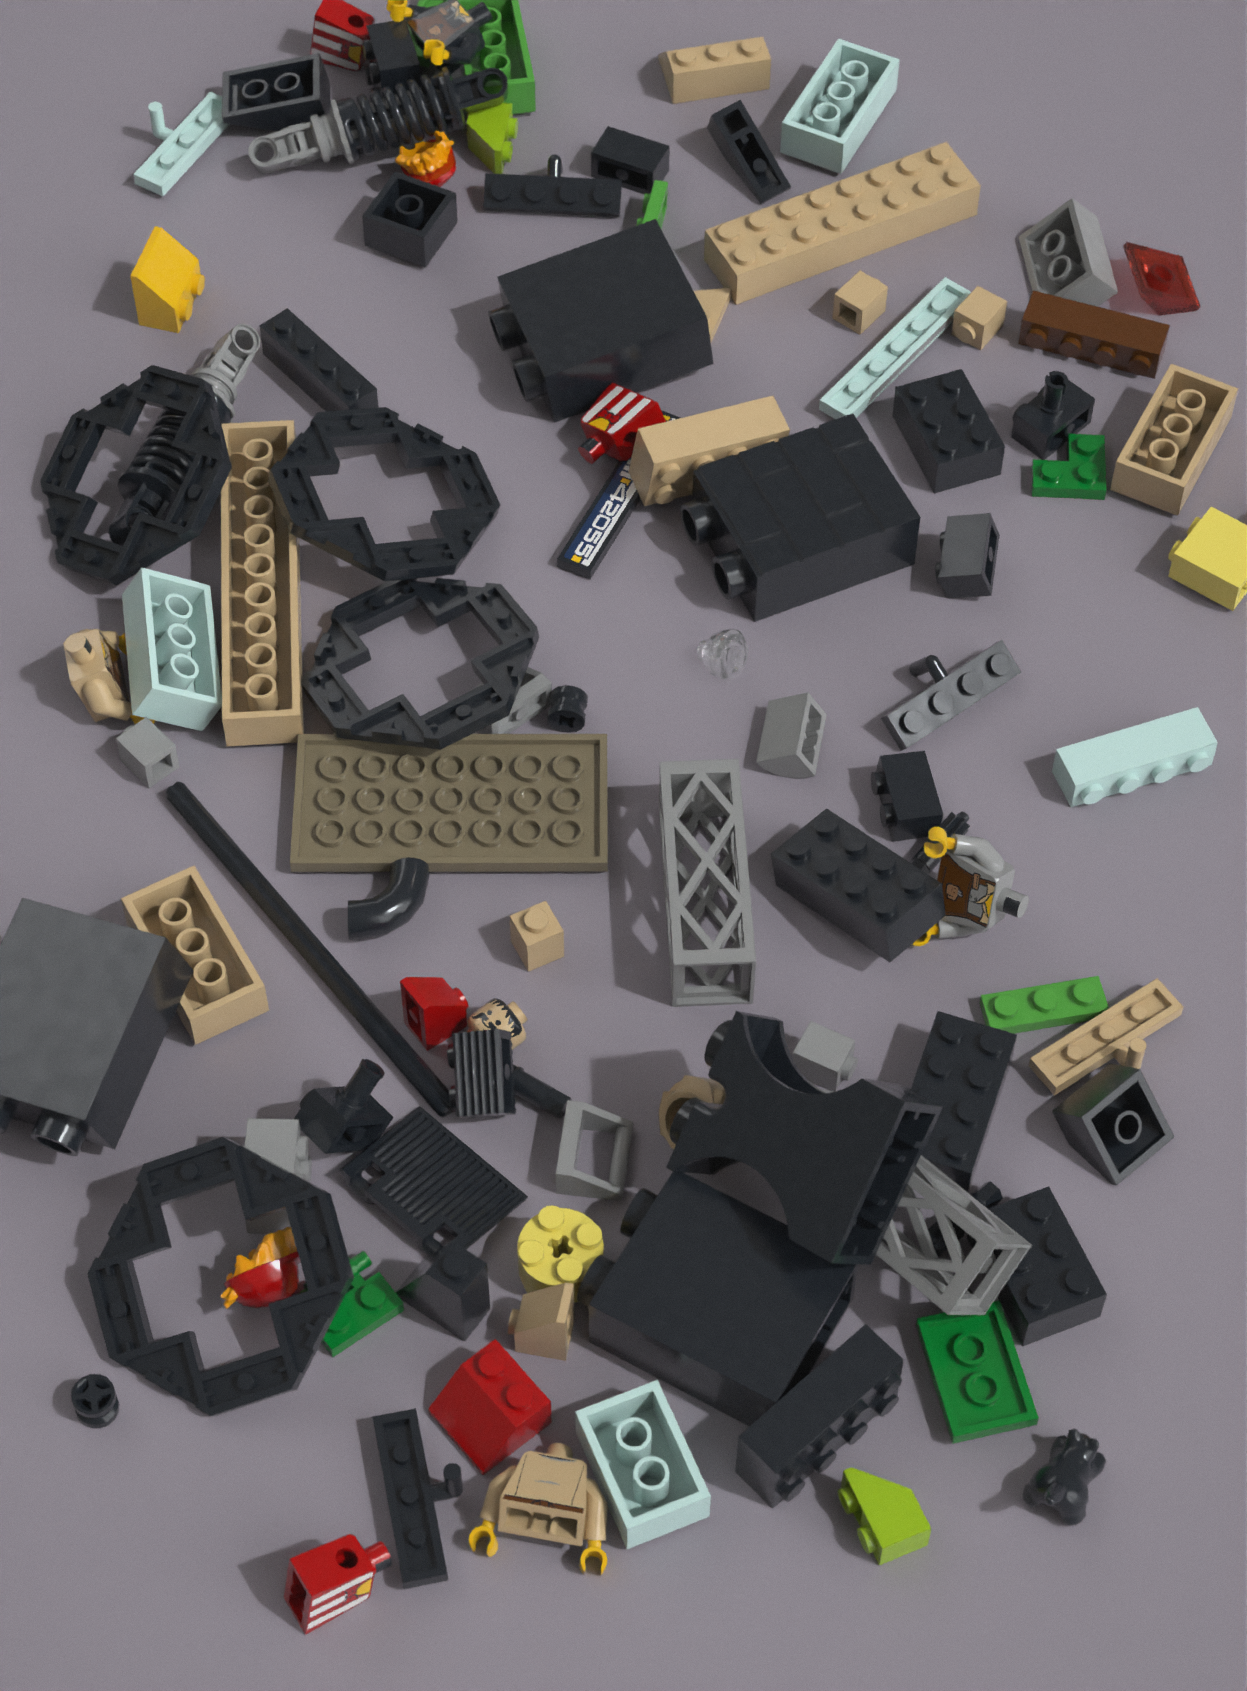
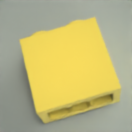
(1213, 558)

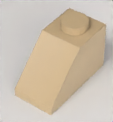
(544, 1322)

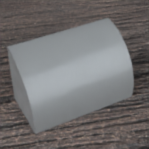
(792, 736)

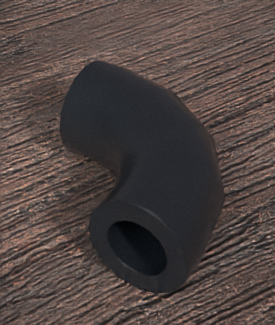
(394, 904)

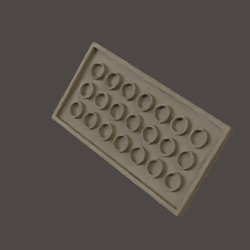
(457, 808)

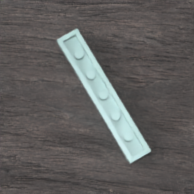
(894, 351)

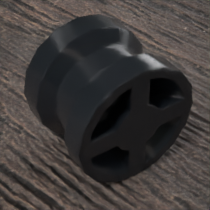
(567, 708)
(92, 1390)

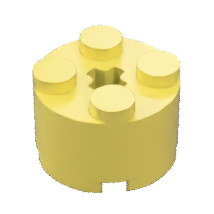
(557, 1248)

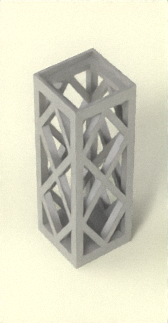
(697, 792)
(989, 1231)

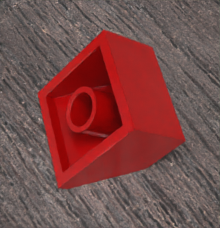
(491, 1407)

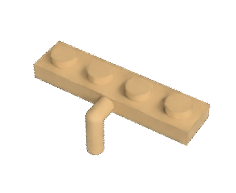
(1110, 1035)

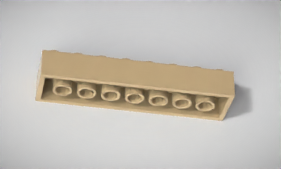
(841, 222)

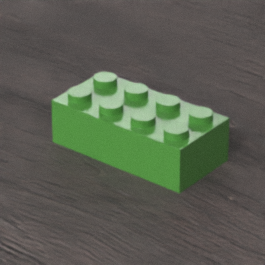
(505, 50)

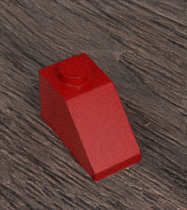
(432, 1009)

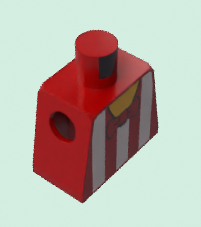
(339, 34)
(614, 423)
(332, 1579)

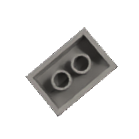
(1069, 256)

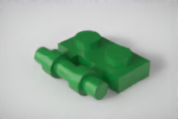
(363, 1308)

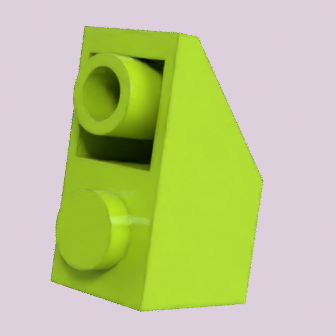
(490, 135)
(886, 1513)

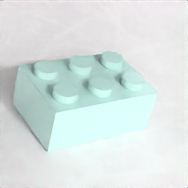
(642, 1464)

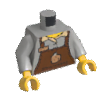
(973, 884)

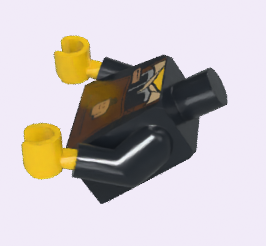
(445, 31)

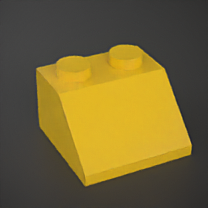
(165, 282)

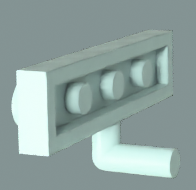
(181, 145)

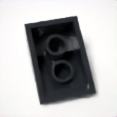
(276, 93)

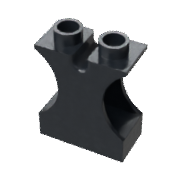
(828, 1156)

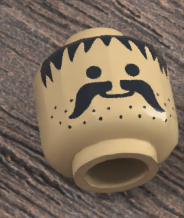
(499, 1015)

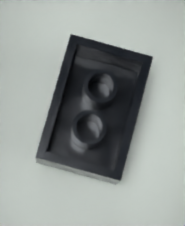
(948, 431)
(1054, 1280)

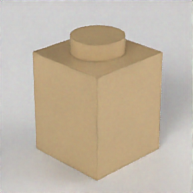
(860, 302)
(979, 317)
(537, 936)

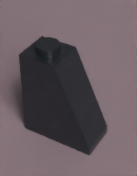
(449, 1289)

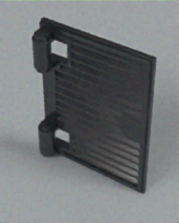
(432, 1183)

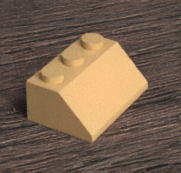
(716, 69)

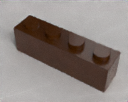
(1093, 334)

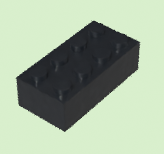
(858, 885)
(965, 1075)
(819, 1417)

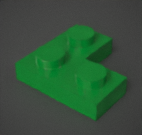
(1078, 477)

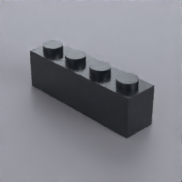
(315, 365)

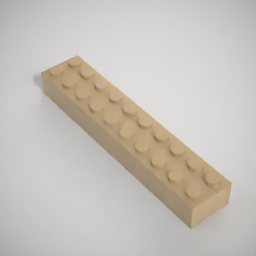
(259, 593)

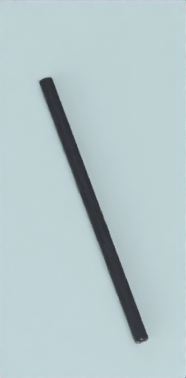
(311, 949)

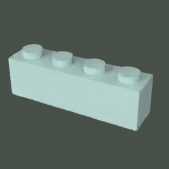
(1134, 757)

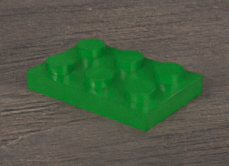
(976, 1373)

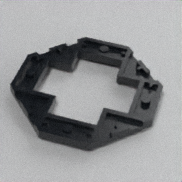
(149, 536)
(350, 538)
(397, 720)
(298, 1320)

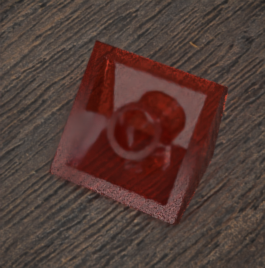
(1161, 279)

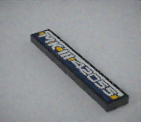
(602, 521)

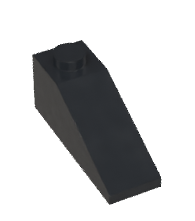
(747, 152)

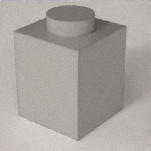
(147, 752)
(825, 1056)

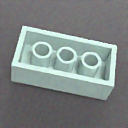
(839, 106)
(171, 650)

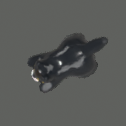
(1066, 1477)

